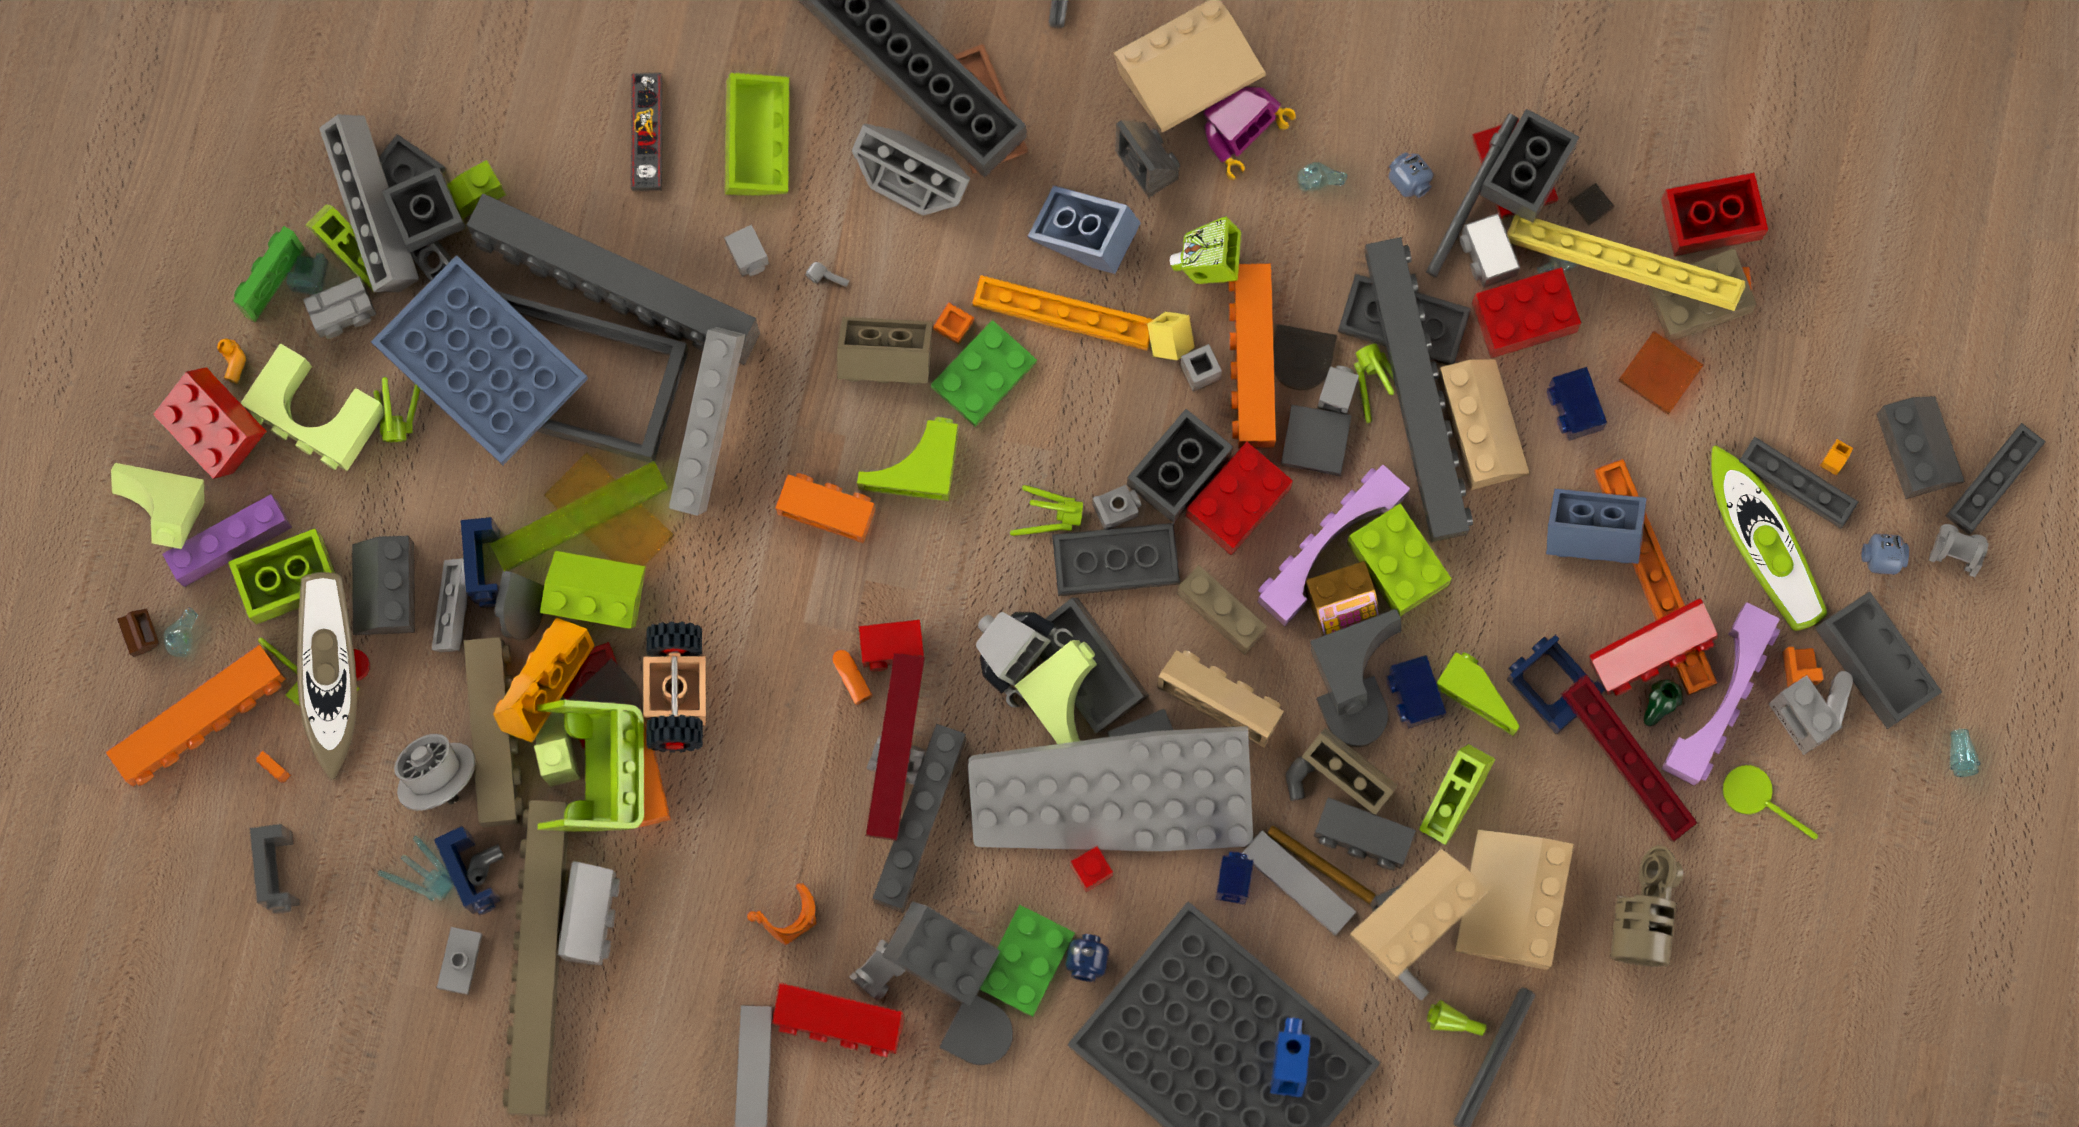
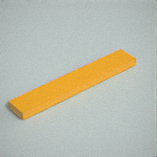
(1062, 312)

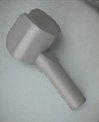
(817, 271)

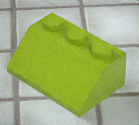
(593, 589)

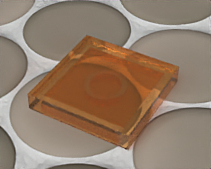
(1660, 372)

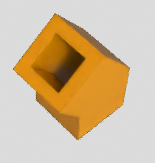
(1836, 457)

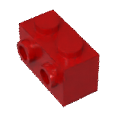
(883, 640)

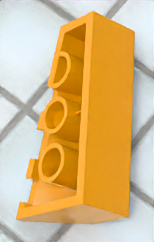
(543, 679)

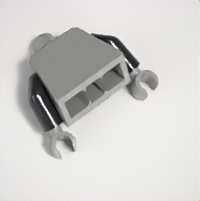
(1012, 646)

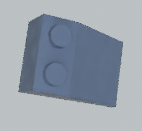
(1085, 228)

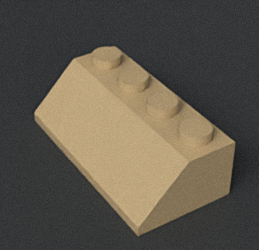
(1482, 422)
(1219, 697)
(1418, 913)

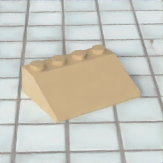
(1188, 64)
(1523, 901)

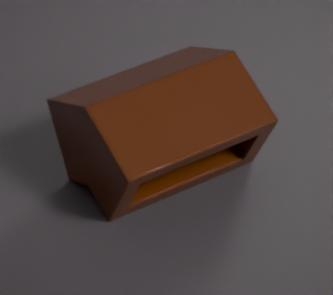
(138, 632)

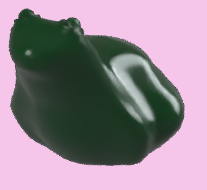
(1662, 700)

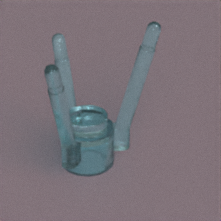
(437, 883)

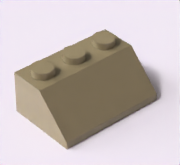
(884, 350)

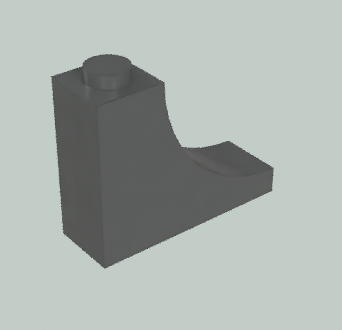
(1345, 654)

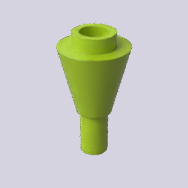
(1449, 1019)

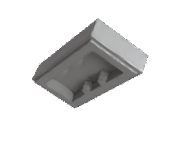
(459, 961)

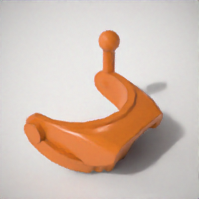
(804, 922)

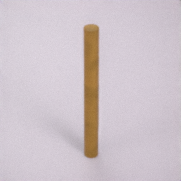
(1321, 864)

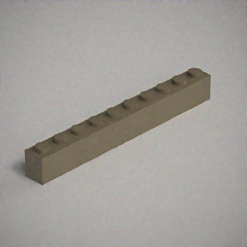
(537, 962)

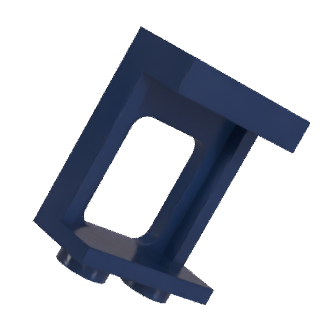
(474, 534)
(1560, 713)
(449, 847)

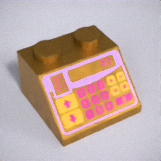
(1342, 598)

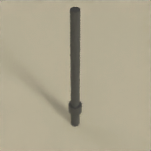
(1497, 144)

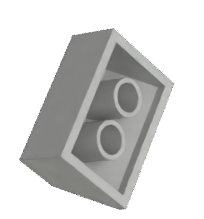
(588, 914)

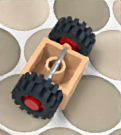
(674, 687)

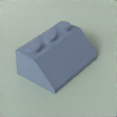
(1596, 526)

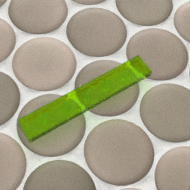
(579, 516)

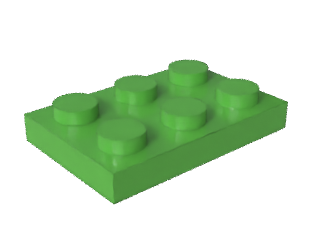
(268, 273)
(983, 373)
(1027, 960)

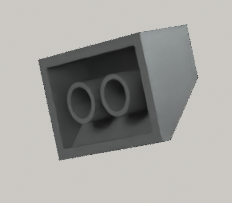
(1919, 446)
(383, 586)

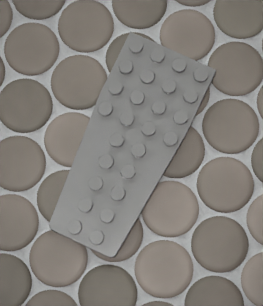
(1117, 793)

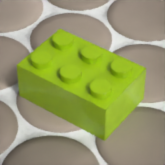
(1399, 560)
(272, 576)

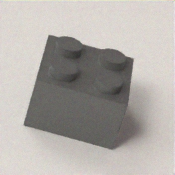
(424, 209)

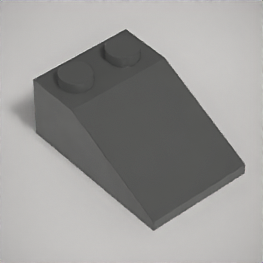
(1145, 156)

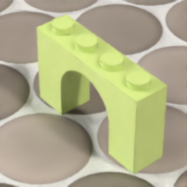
(336, 441)

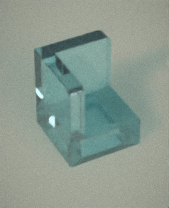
(308, 274)

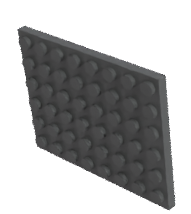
(1199, 1032)

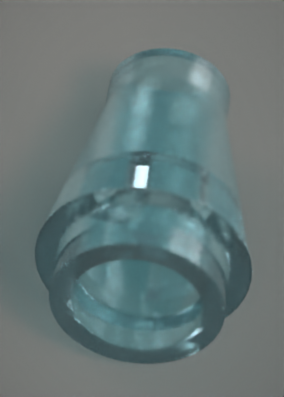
(1963, 755)

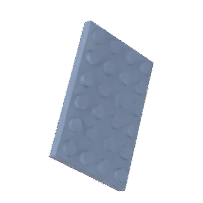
(479, 360)

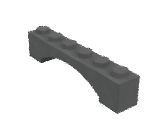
(919, 817)

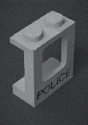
(1805, 715)

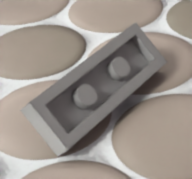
(451, 608)

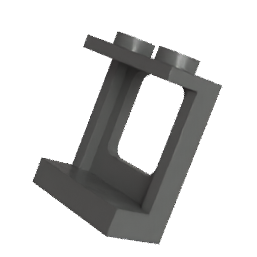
(263, 844)

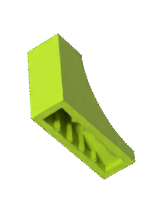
(925, 471)

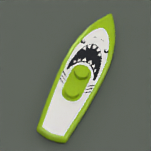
(1766, 541)

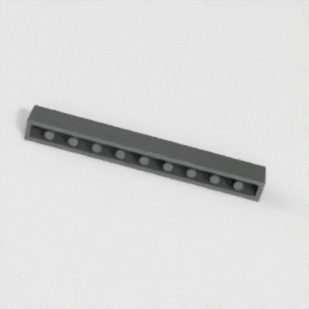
(1417, 390)

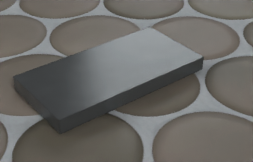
(1443, 320)
(1116, 559)

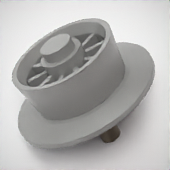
(432, 772)

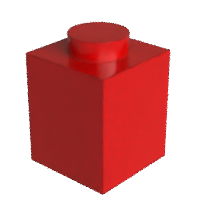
(1091, 869)

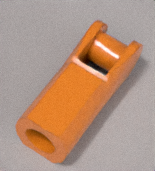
(851, 677)

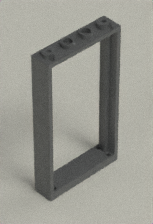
(678, 354)

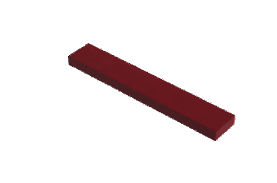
(895, 747)
(1629, 758)

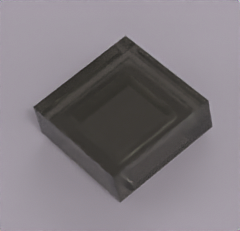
(1592, 204)

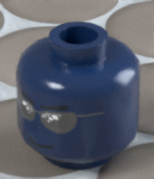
(1087, 958)

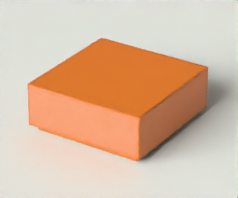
(953, 323)
(272, 767)

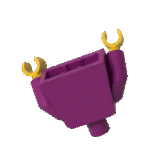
(1239, 121)

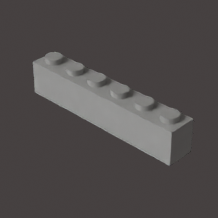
(361, 187)
(706, 421)

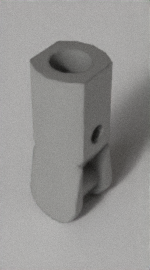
(1838, 694)

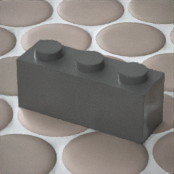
(1364, 834)

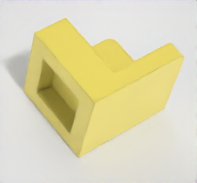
(1171, 335)

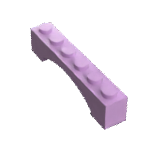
(1379, 494)
(1751, 634)

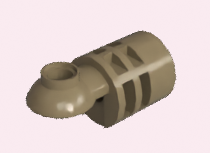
(1646, 922)

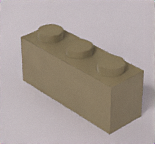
(1221, 609)
(1350, 771)

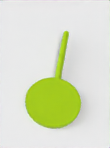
(1750, 791)

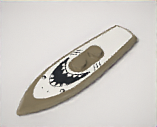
(326, 669)

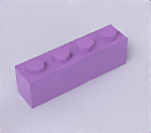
(227, 540)

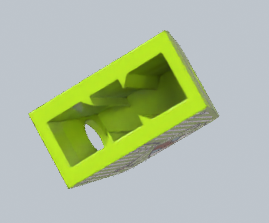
(1210, 253)

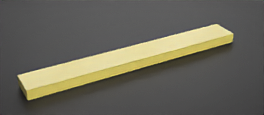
(1627, 262)

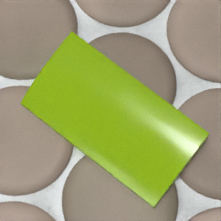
(756, 134)

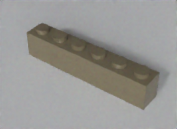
(493, 749)

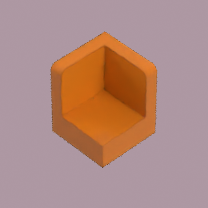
(1801, 663)

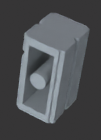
(340, 308)

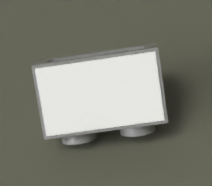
(1489, 250)

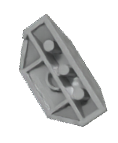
(909, 170)

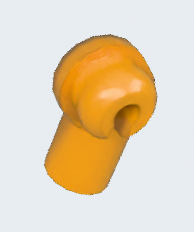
(235, 358)

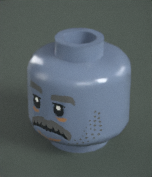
(1410, 175)
(1885, 554)

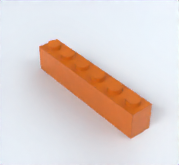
(1254, 356)
(196, 716)

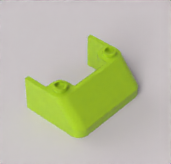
(612, 766)

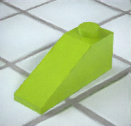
(470, 186)
(340, 239)
(1472, 688)
(1456, 793)

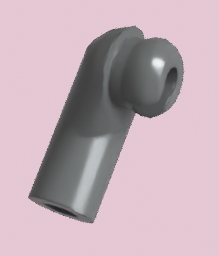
(1295, 776)
(481, 862)

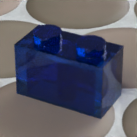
(1576, 404)
(1416, 692)
(1234, 878)

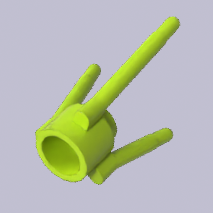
(1372, 361)
(392, 427)
(1067, 509)

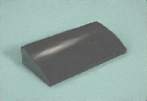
(1878, 660)
(1110, 686)

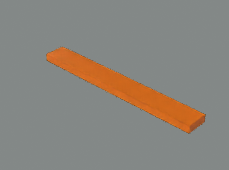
(1656, 577)

